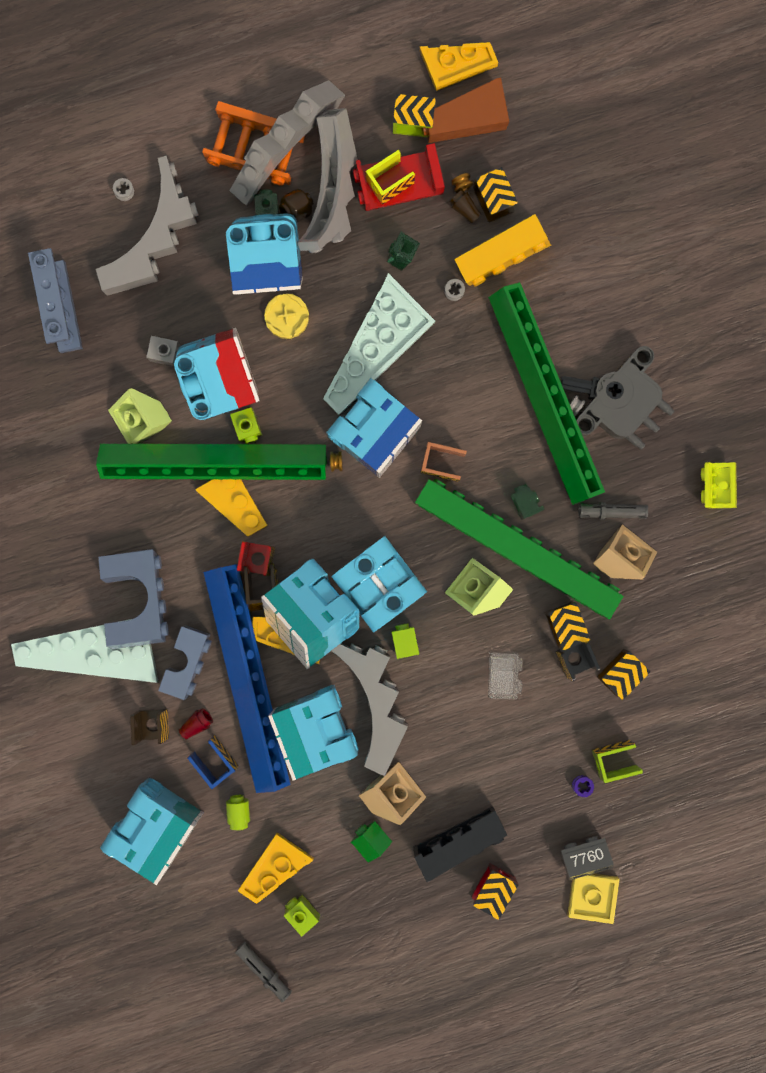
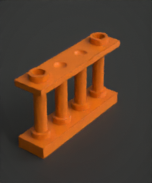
(249, 121)

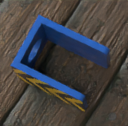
(205, 772)

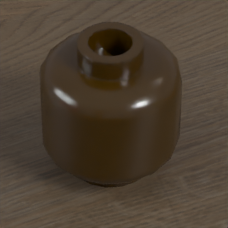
(297, 204)

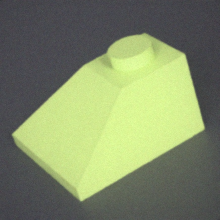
(139, 416)
(478, 589)

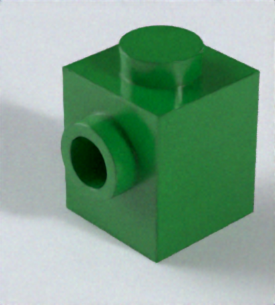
(371, 841)

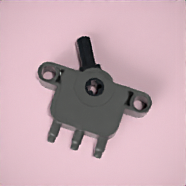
(630, 407)

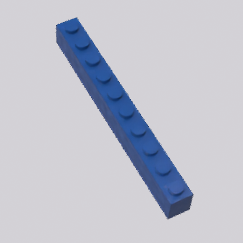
(246, 678)

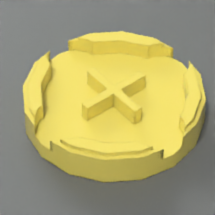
(286, 316)

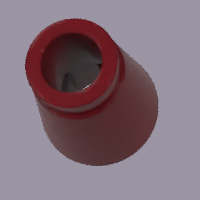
(197, 723)

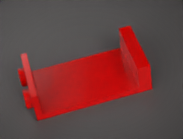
(427, 179)

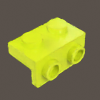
(719, 485)

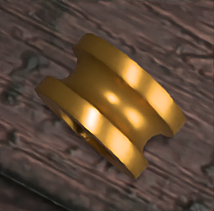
(462, 182)
(336, 461)

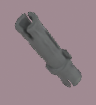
(605, 510)
(266, 975)

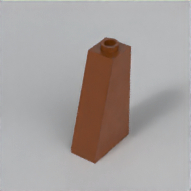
(470, 114)

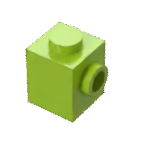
(246, 425)
(405, 641)
(301, 914)

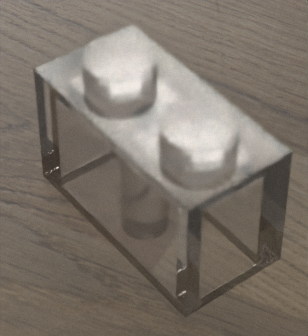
(504, 675)

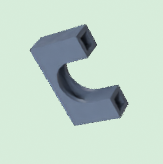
(150, 624)

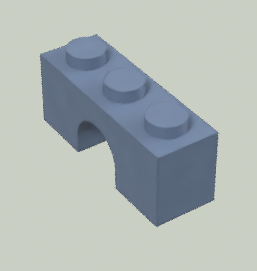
(180, 682)

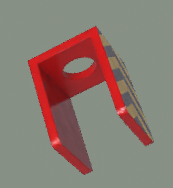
(245, 558)

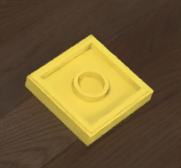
(594, 898)

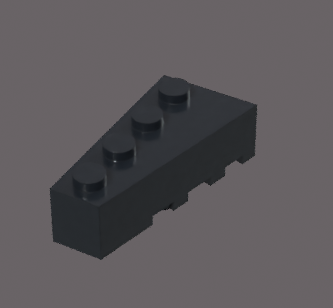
(458, 843)

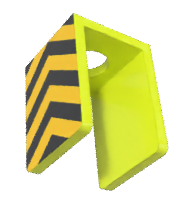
(382, 167)

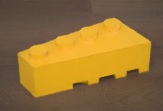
(503, 251)

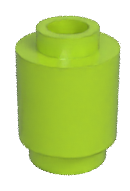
(238, 812)

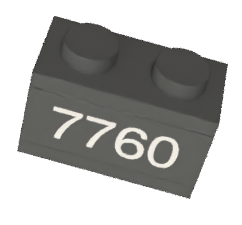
(586, 858)

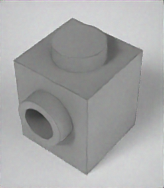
(162, 350)

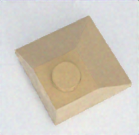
(625, 556)
(393, 795)

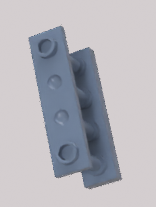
(55, 301)

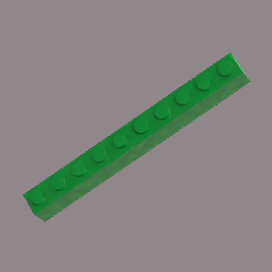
(546, 393)
(212, 461)
(519, 549)

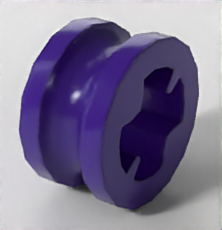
(583, 793)

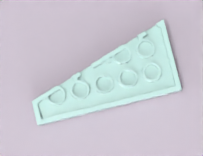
(384, 336)
(86, 653)

